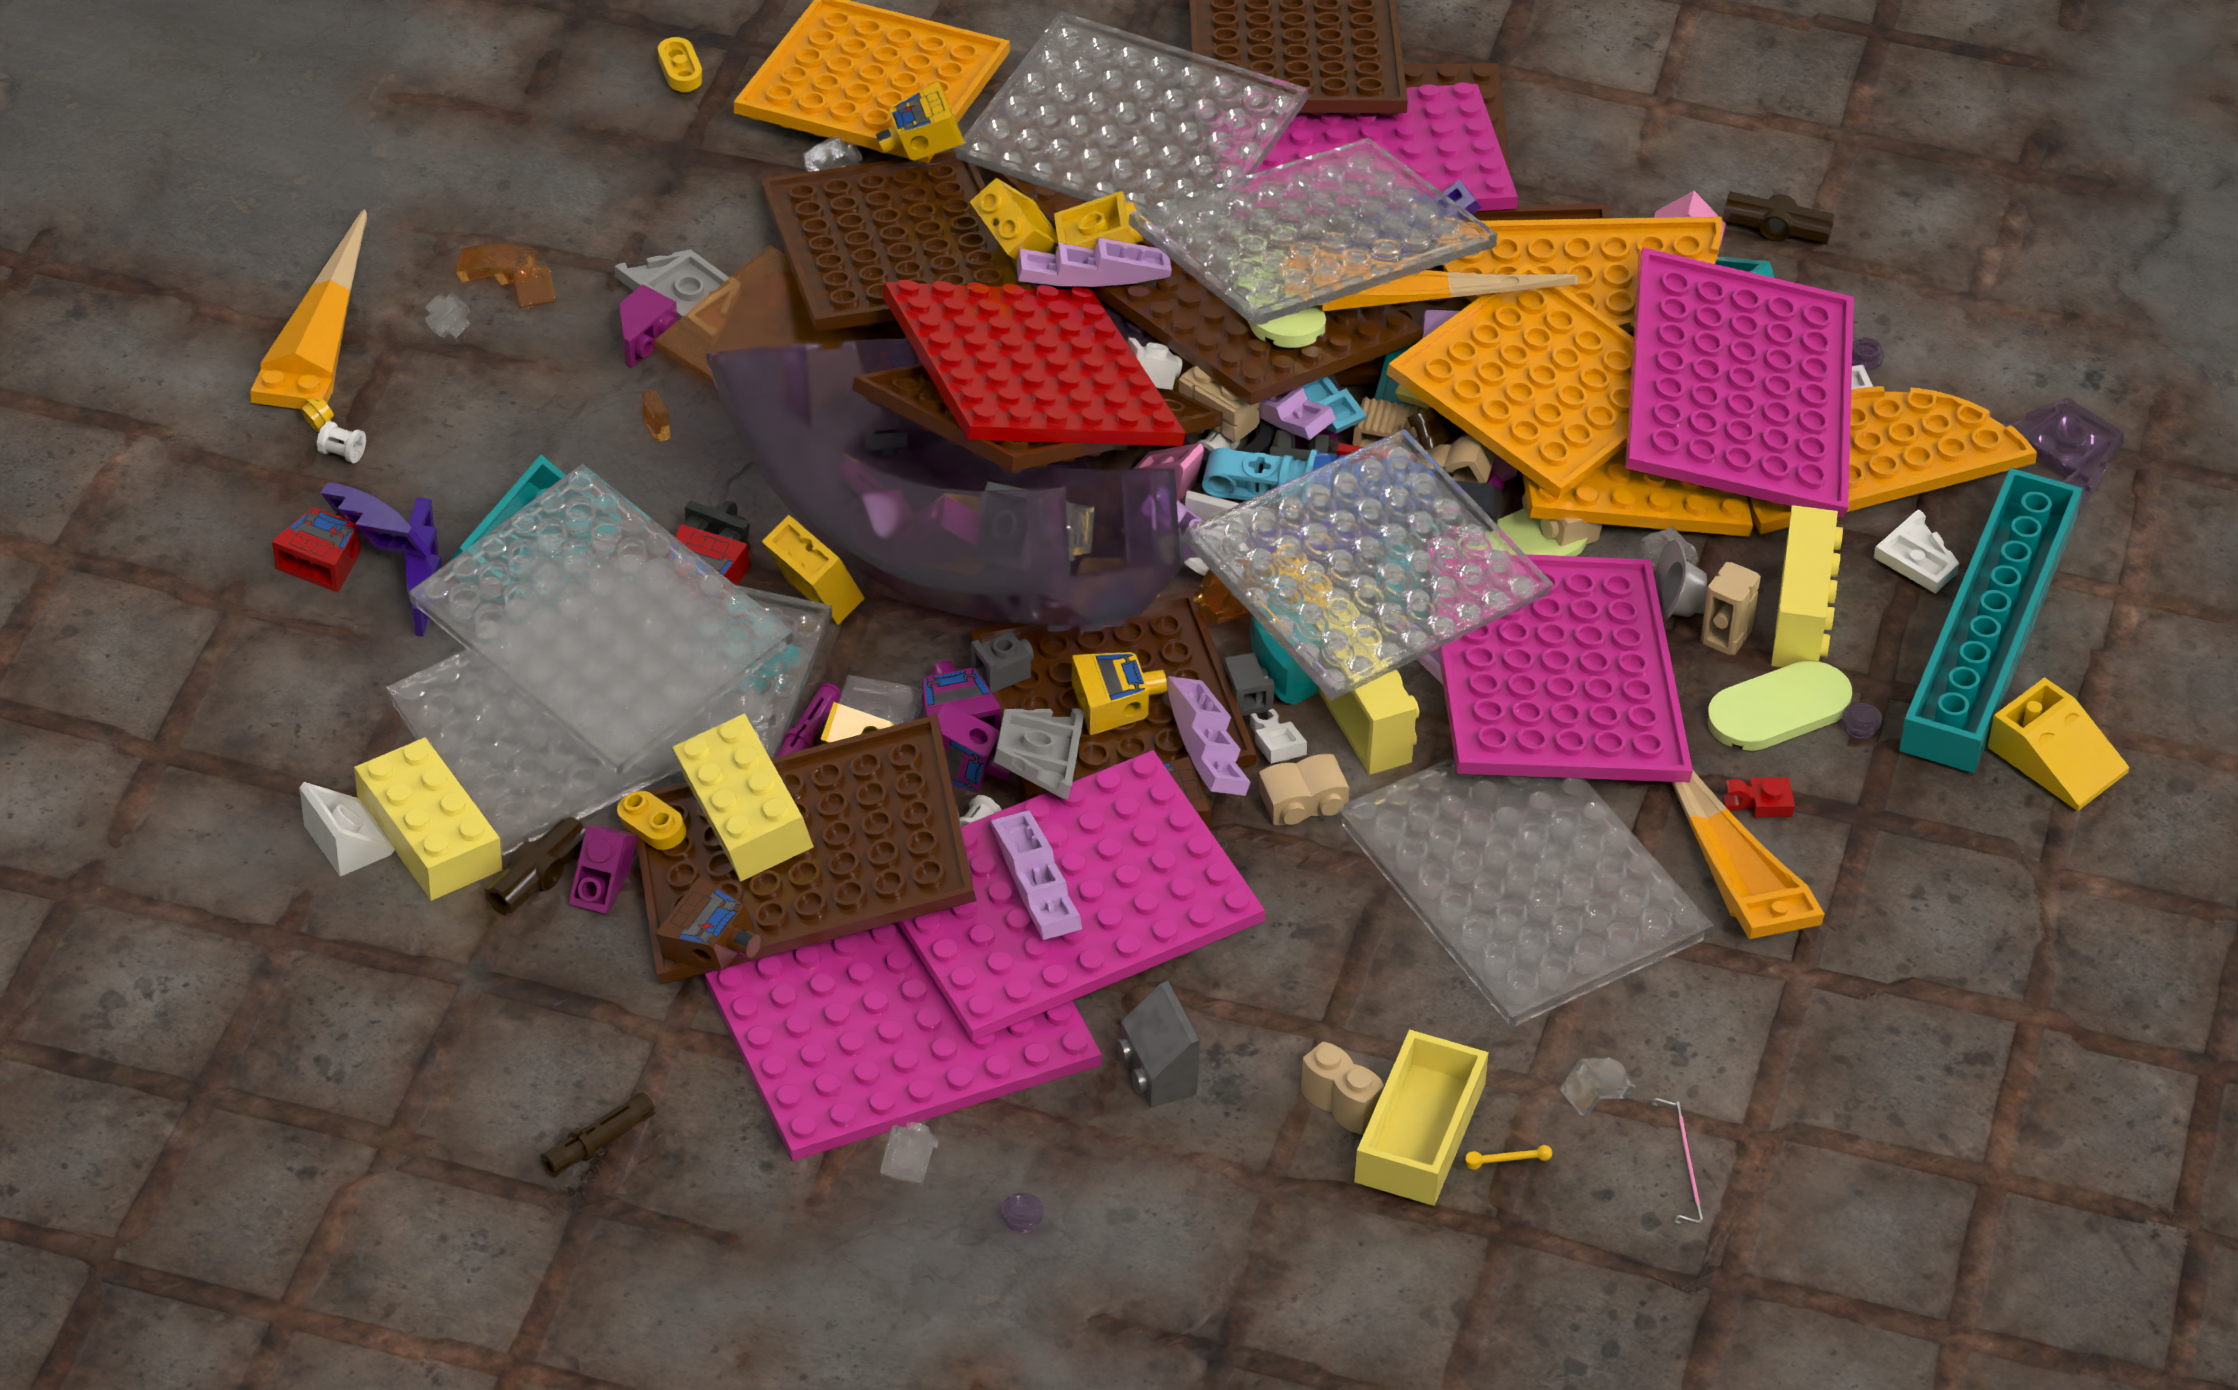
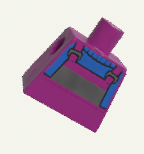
(963, 690)
(969, 748)

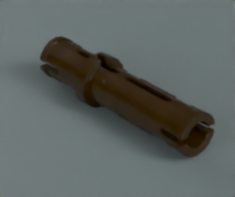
(585, 1142)

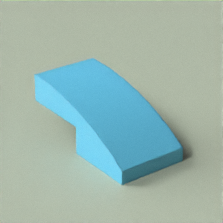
(1342, 403)

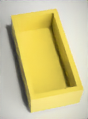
(1807, 586)
(1378, 722)
(743, 797)
(428, 818)
(1421, 1117)

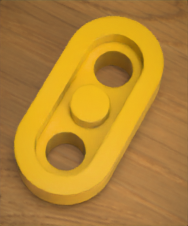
(680, 64)
(645, 816)

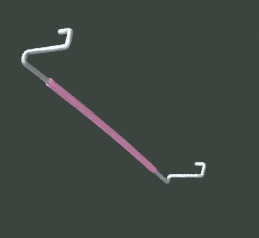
(1688, 1161)

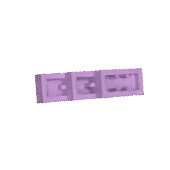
(1106, 265)
(1296, 414)
(1204, 734)
(1036, 874)

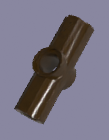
(1778, 217)
(536, 866)

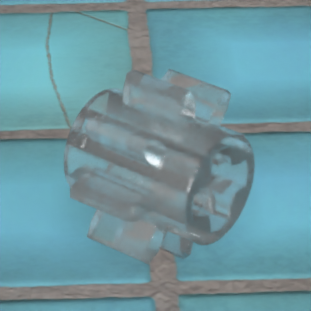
(447, 315)

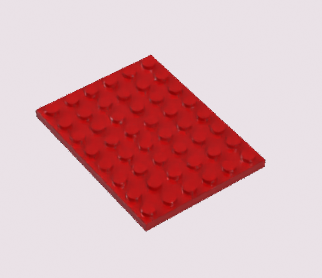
(1031, 364)

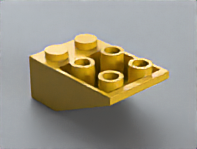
(2056, 744)

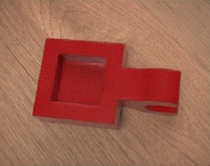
(1763, 795)

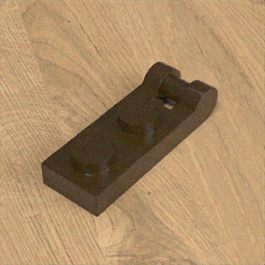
(1433, 428)

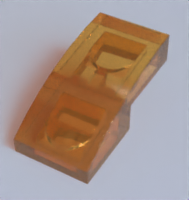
(495, 260)

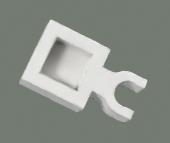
(1277, 740)

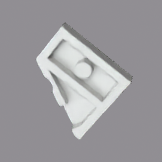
(1918, 554)

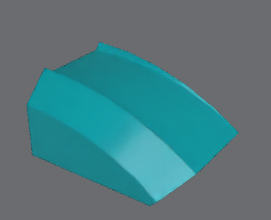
(1289, 679)

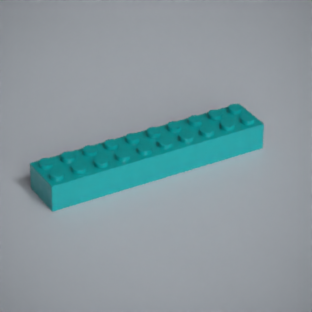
(1990, 620)

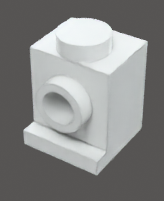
(1157, 362)

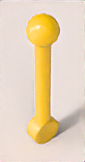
(1475, 1160)

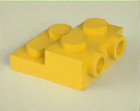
(1099, 218)

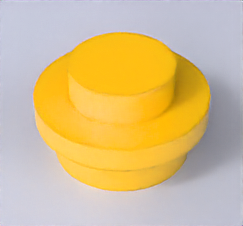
(316, 413)

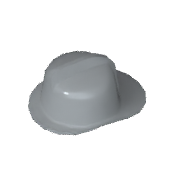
(1679, 584)

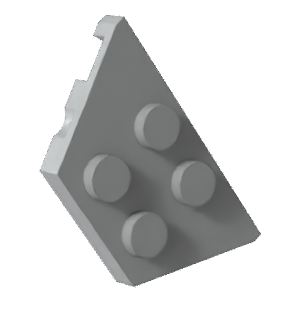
(679, 276)
(1040, 747)

